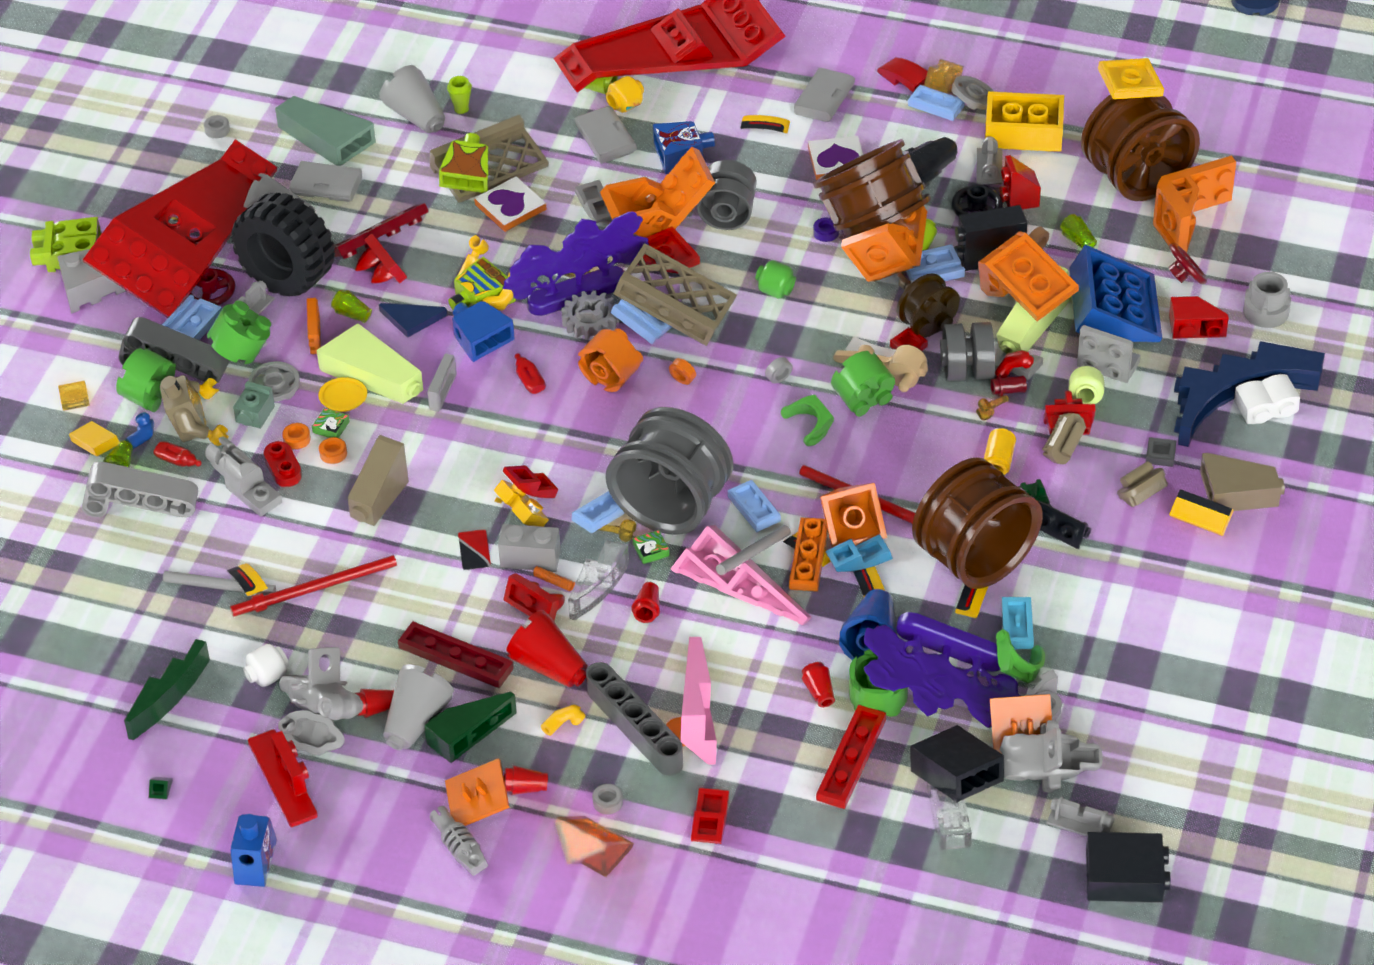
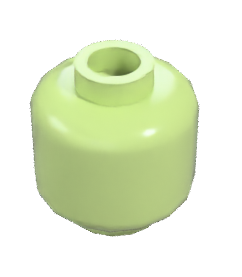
(1087, 384)

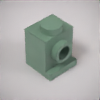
(254, 405)

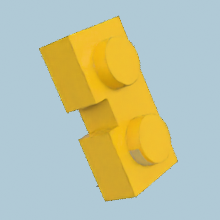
(525, 508)

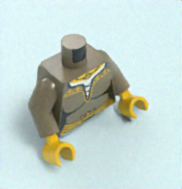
(186, 410)

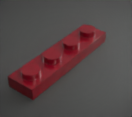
(389, 227)
(456, 654)

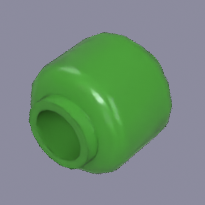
(775, 279)

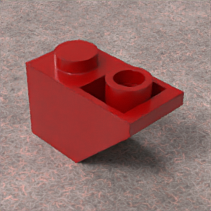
(1020, 184)
(1196, 318)

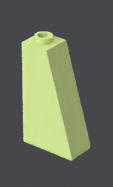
(1022, 330)
(372, 362)

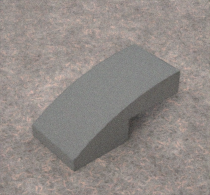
(592, 201)

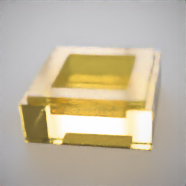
(73, 395)

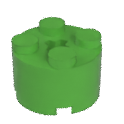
(239, 332)
(143, 378)
(863, 382)
(866, 694)

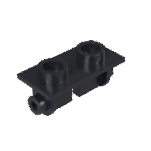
(1063, 526)

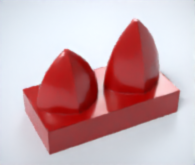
(377, 254)
(530, 598)

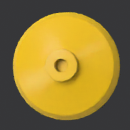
(342, 394)

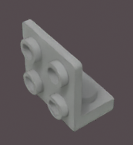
(1107, 353)

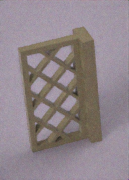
(498, 136)
(667, 306)

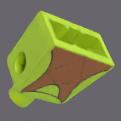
(465, 165)

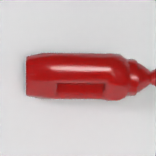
(529, 375)
(175, 454)

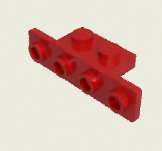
(284, 775)

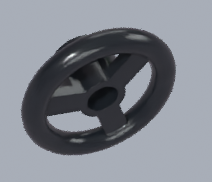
(976, 199)

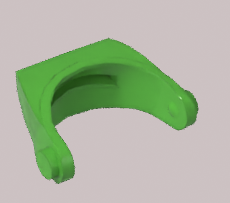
(812, 406)
(1013, 664)

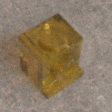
(943, 75)

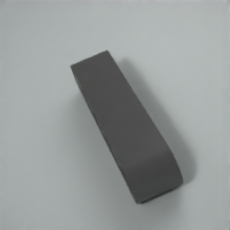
(635, 718)

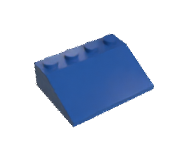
(1115, 297)

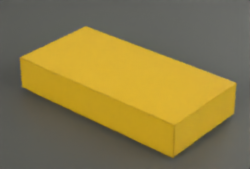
(94, 438)

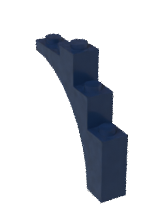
(1206, 391)

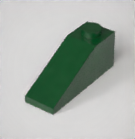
(467, 724)

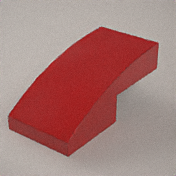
(904, 71)
(531, 483)
(710, 816)

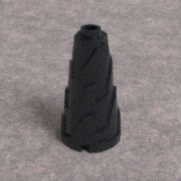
(932, 157)

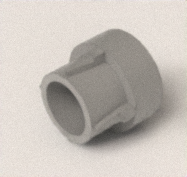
(1267, 300)

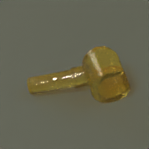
(986, 408)
(625, 530)

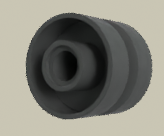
(731, 198)
(959, 351)

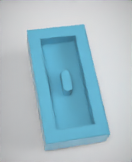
(1018, 621)

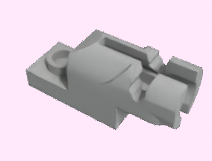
(243, 477)

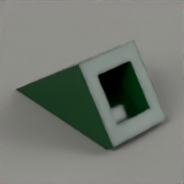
(159, 787)

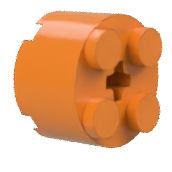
(609, 359)

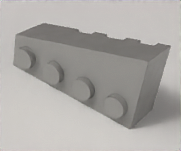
(83, 282)

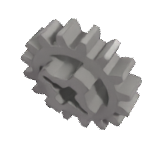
(588, 314)

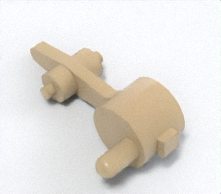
(905, 365)

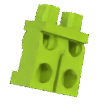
(61, 239)

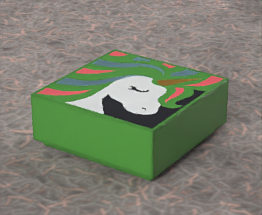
(330, 423)
(651, 547)

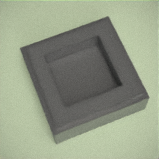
(1161, 451)

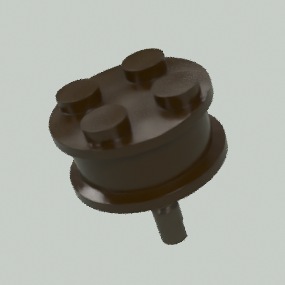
(927, 304)

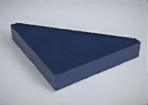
(412, 318)

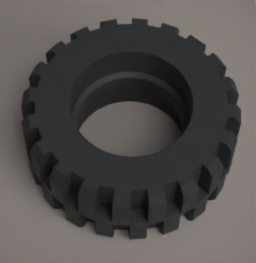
(283, 244)

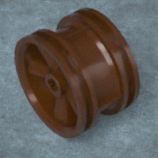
(1154, 131)
(872, 190)
(977, 523)

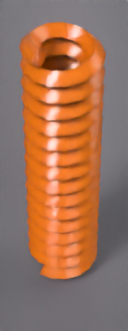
(553, 578)

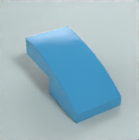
(849, 557)

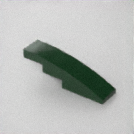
(163, 694)

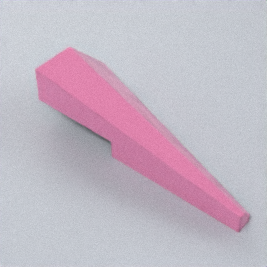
(744, 582)
(696, 718)

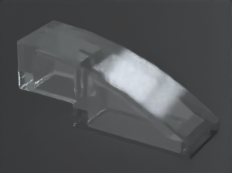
(598, 578)
(949, 820)

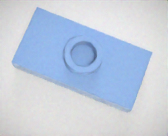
(936, 102)
(754, 506)
(597, 513)

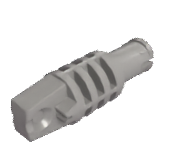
(459, 841)

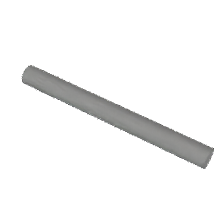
(753, 550)
(209, 582)

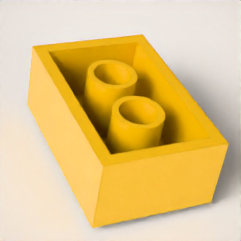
(1025, 120)

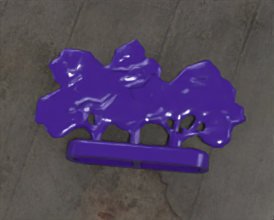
(580, 253)
(932, 676)

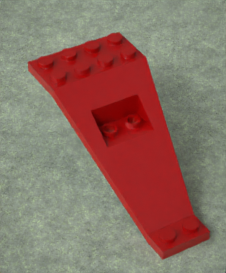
(686, 40)
(160, 258)

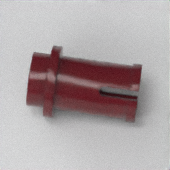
(1008, 385)

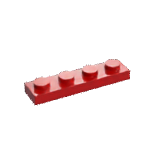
(851, 757)

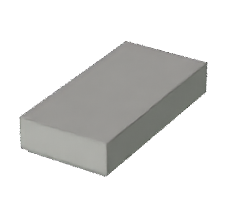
(442, 382)

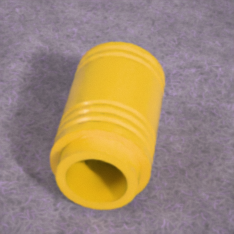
(1000, 449)

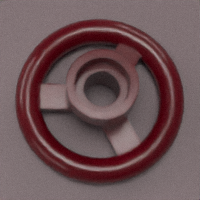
(1185, 266)
(210, 284)

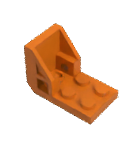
(1191, 191)
(668, 200)
(888, 247)
(1027, 275)

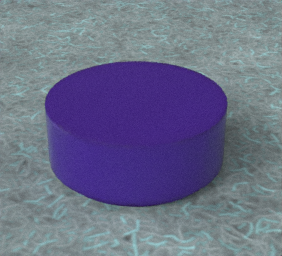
(824, 230)

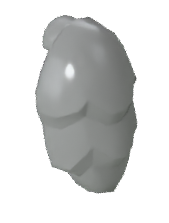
(311, 732)

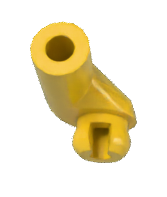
(560, 716)

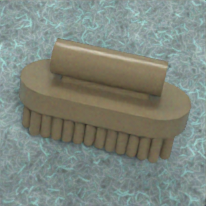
(1064, 438)
(1141, 484)

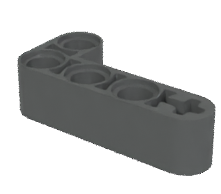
(188, 353)

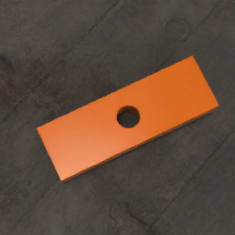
(808, 554)

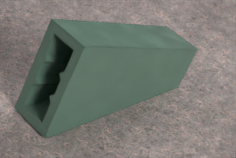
(325, 130)

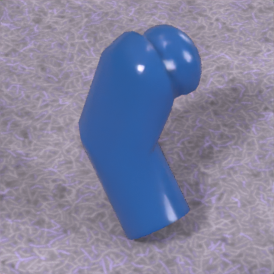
(144, 430)

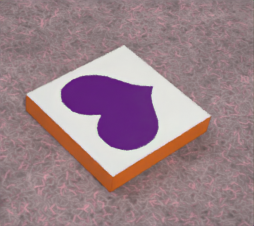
(833, 153)
(510, 204)

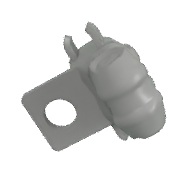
(322, 690)
(1048, 756)

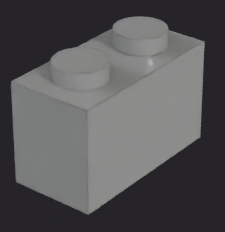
(529, 547)

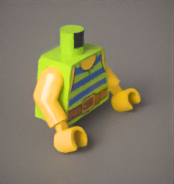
(480, 280)

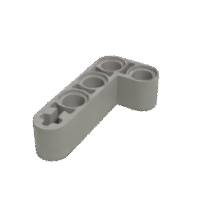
(137, 489)

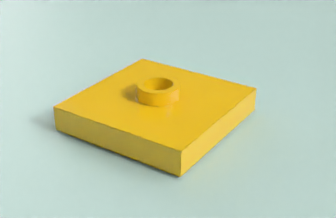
(1130, 78)

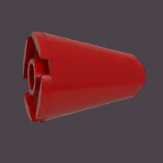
(547, 651)

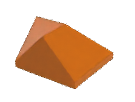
(853, 514)

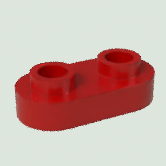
(282, 464)

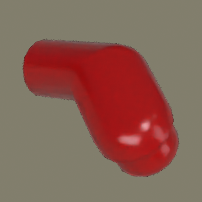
(1014, 360)

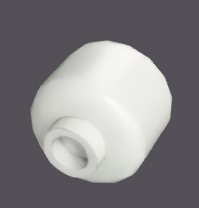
(266, 665)

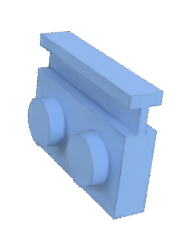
(939, 261)
(193, 317)
(640, 321)

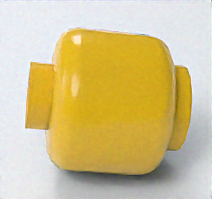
(625, 94)

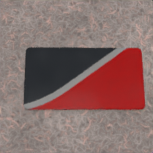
(474, 549)

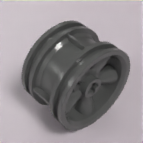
(669, 470)

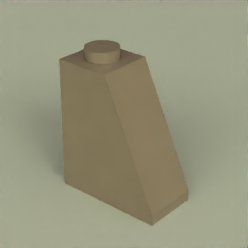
(379, 481)
(1240, 482)

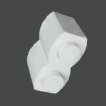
(1267, 399)

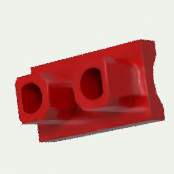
(1069, 405)

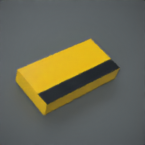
(1201, 512)

